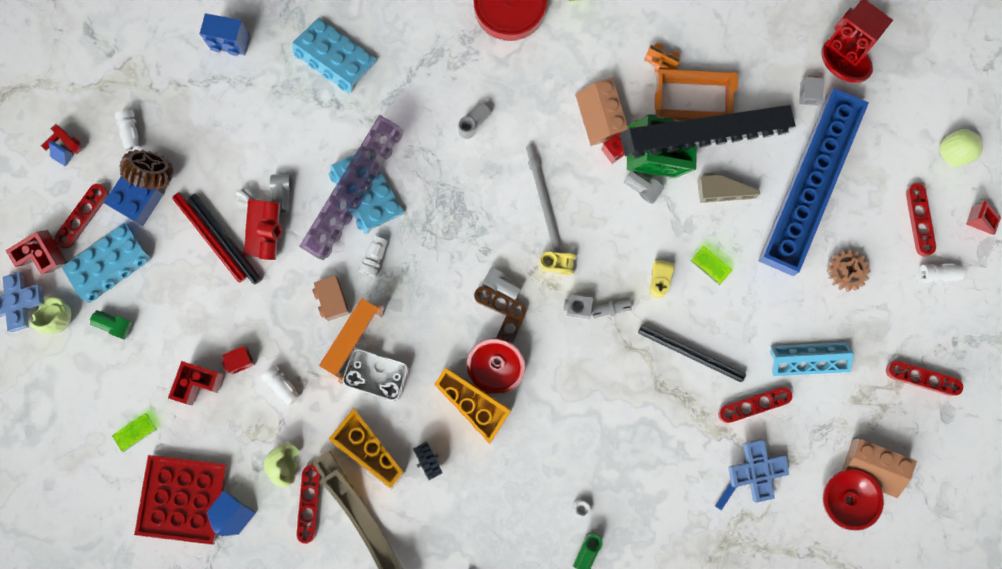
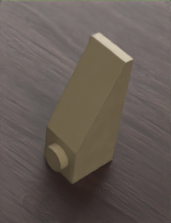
(720, 188)

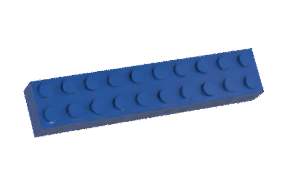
(813, 182)

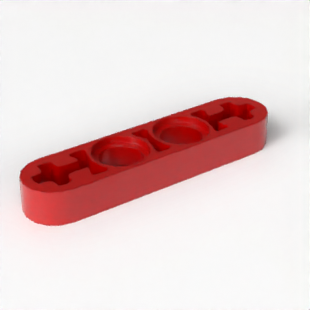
(84, 218)
(916, 220)
(924, 376)
(755, 406)
(311, 504)

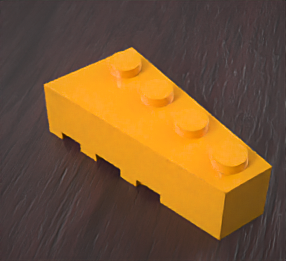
(473, 403)
(364, 448)

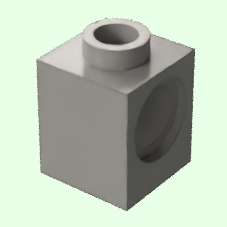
(811, 90)
(585, 301)

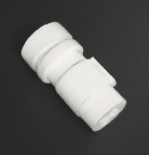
(128, 131)
(373, 256)
(943, 273)
(281, 386)

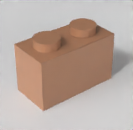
(330, 298)

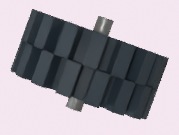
(427, 460)

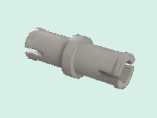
(611, 308)

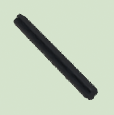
(224, 238)
(692, 353)

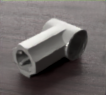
(474, 120)
(280, 187)
(648, 188)
(499, 282)

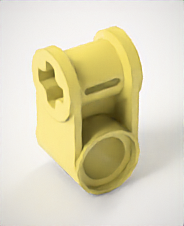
(559, 263)
(661, 274)

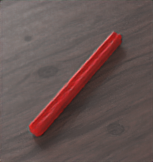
(209, 237)

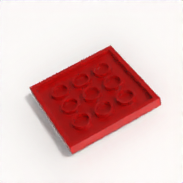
(177, 499)

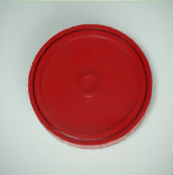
(510, 18)

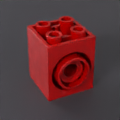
(858, 31)

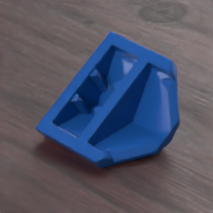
(229, 515)

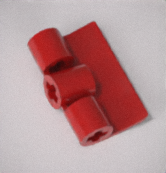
(262, 229)

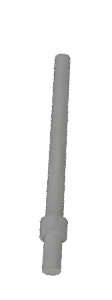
(534, 166)

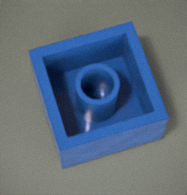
(224, 34)
(133, 201)

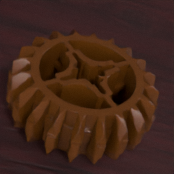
(146, 169)

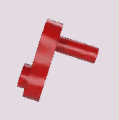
(72, 143)

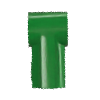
(113, 325)
(587, 554)

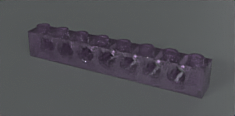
(341, 192)

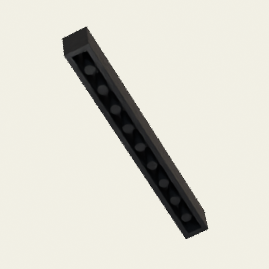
(707, 130)

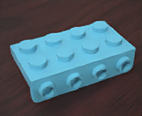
(332, 55)
(377, 204)
(105, 263)

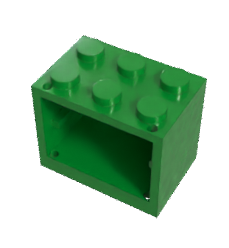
(663, 164)

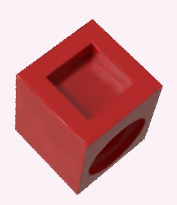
(613, 148)
(237, 360)

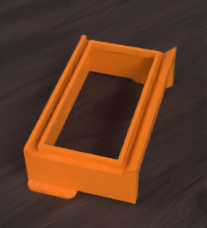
(726, 79)
(349, 337)

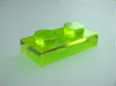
(711, 265)
(134, 432)

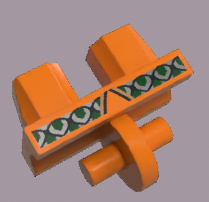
(662, 59)

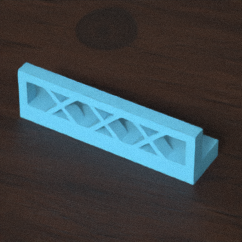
(812, 355)

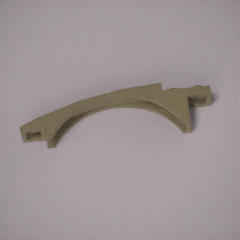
(350, 501)

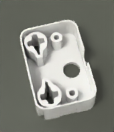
(373, 382)

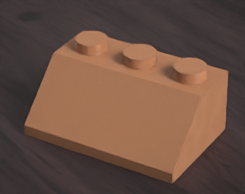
(601, 111)
(887, 467)

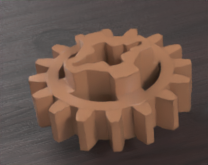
(856, 268)

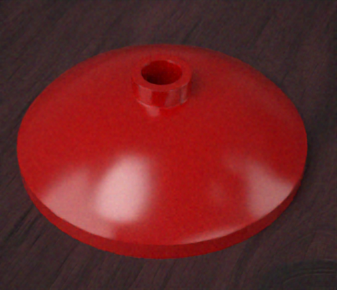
(845, 70)
(491, 375)
(865, 503)

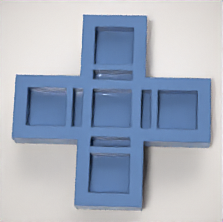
(17, 301)
(758, 470)

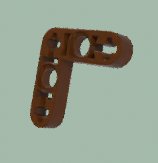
(510, 317)

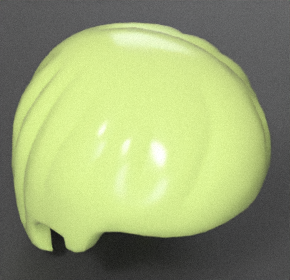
(961, 147)
(51, 316)
(281, 464)

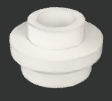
(243, 196)
(588, 509)

